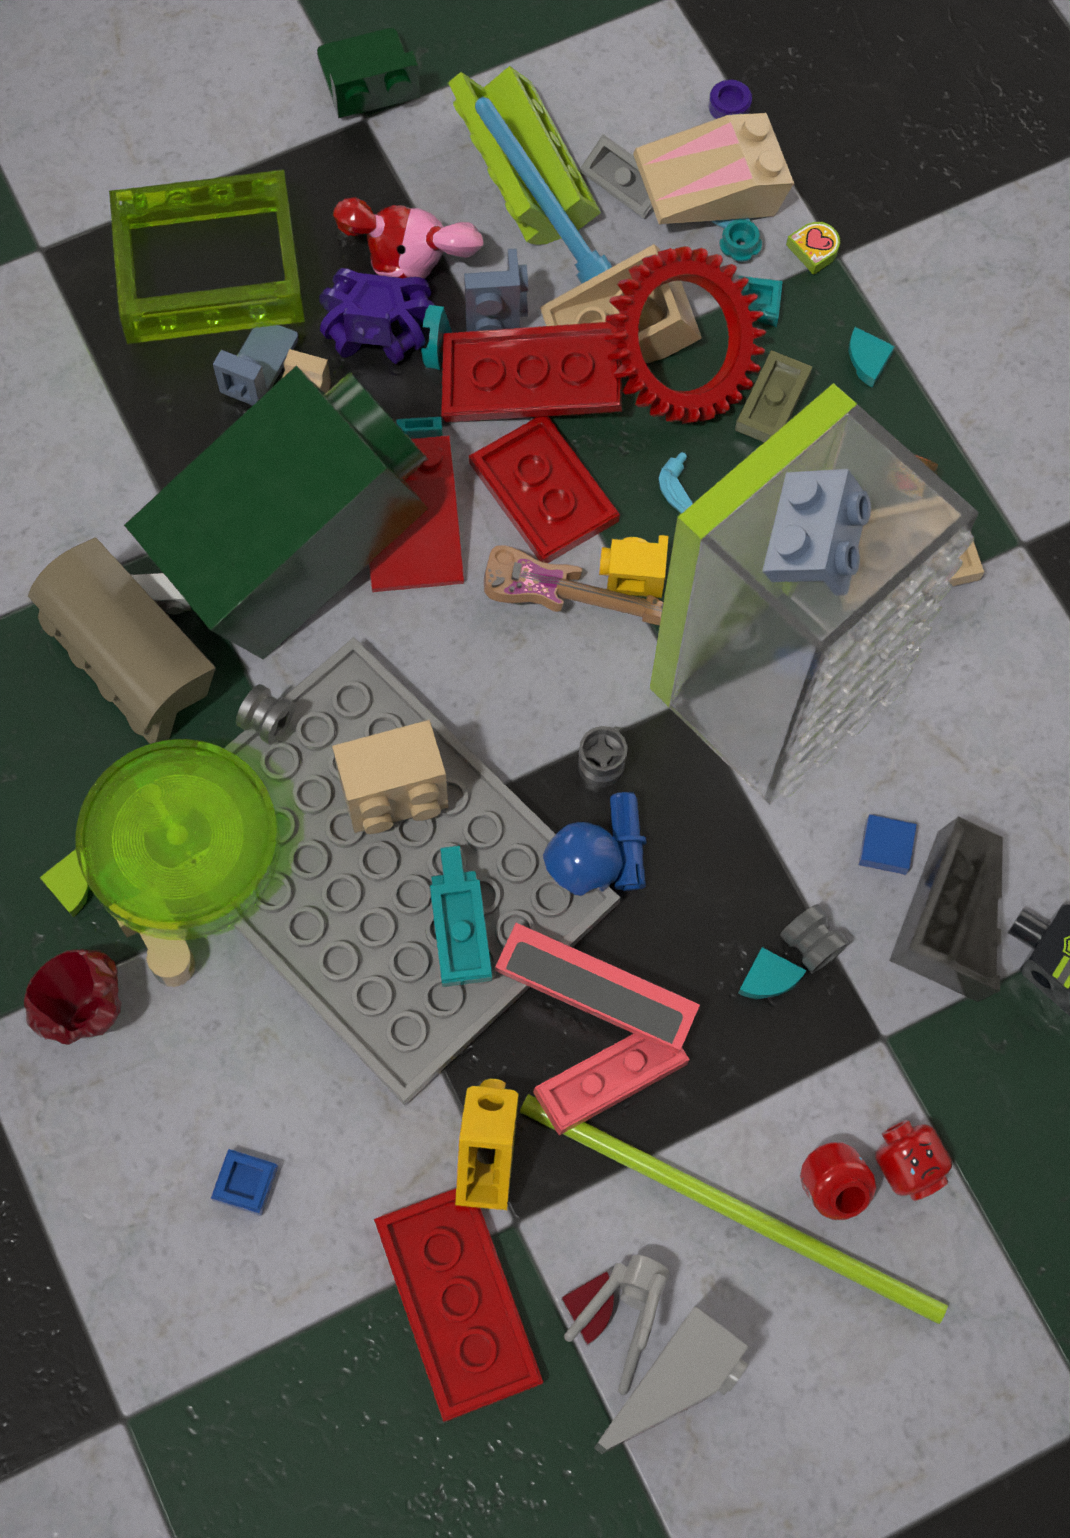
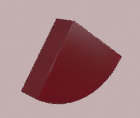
(579, 1298)

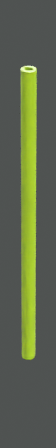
(746, 1215)

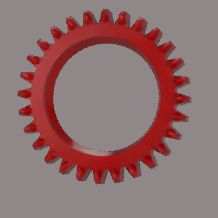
(704, 271)

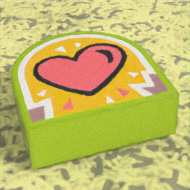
(814, 245)

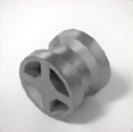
(265, 714)

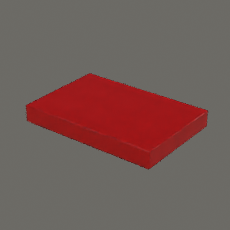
(544, 489)

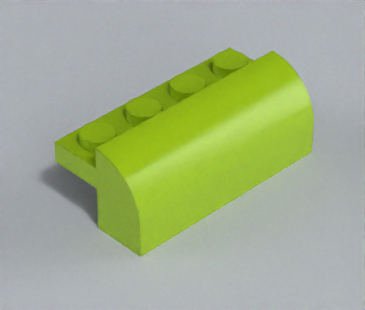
(536, 133)

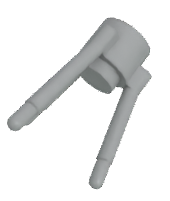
(642, 1288)

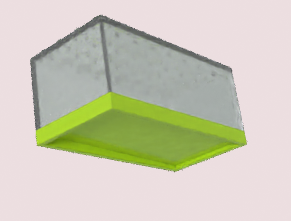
(789, 666)

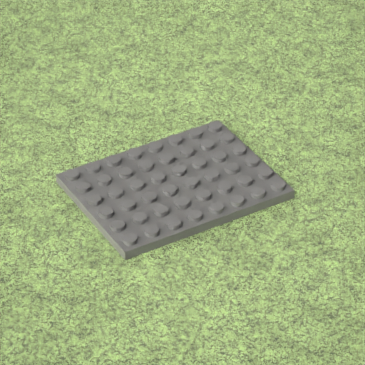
(355, 910)

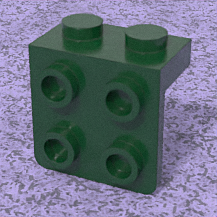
(368, 72)

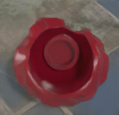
(73, 996)

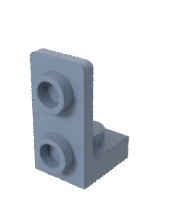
(256, 365)

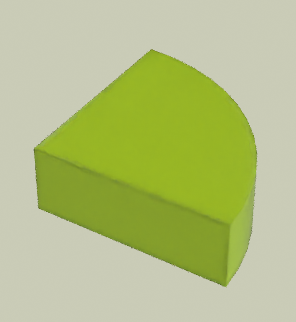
(67, 883)

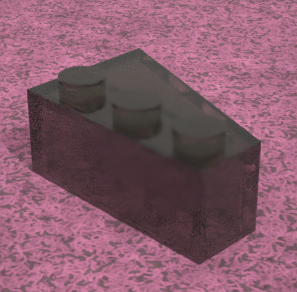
(954, 912)

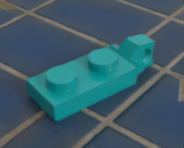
(459, 923)

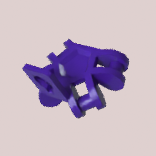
(365, 307)

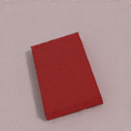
(529, 372)
(458, 1304)

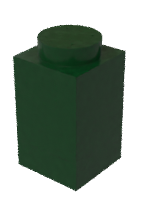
(283, 509)

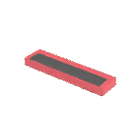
(597, 987)

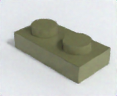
(773, 396)

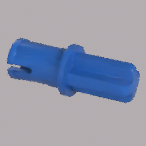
(627, 835)

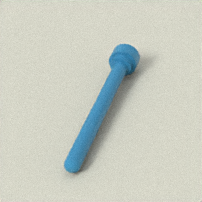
(588, 262)

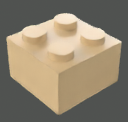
(392, 777)

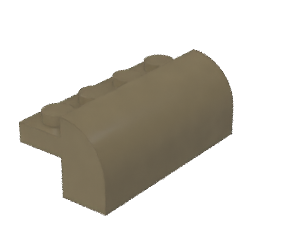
(120, 638)

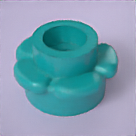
(741, 231)

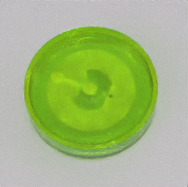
(178, 839)

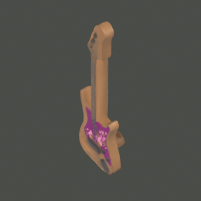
(519, 578)

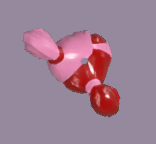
(414, 229)

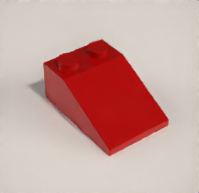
(430, 547)

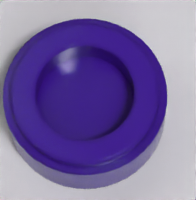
(729, 98)

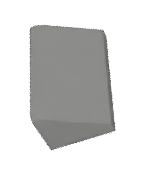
(617, 174)

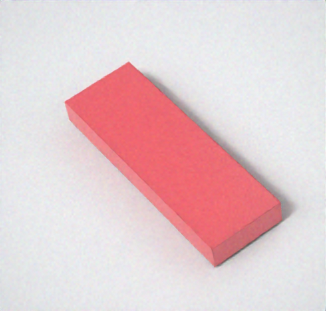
(605, 1080)

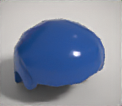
(583, 858)

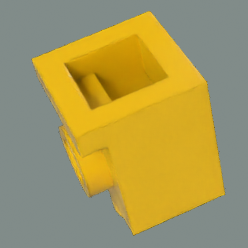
(635, 566)

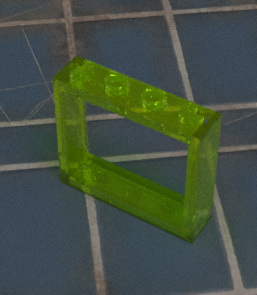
(209, 309)

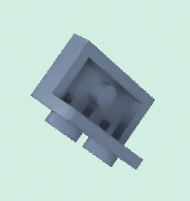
(497, 297)
(818, 529)

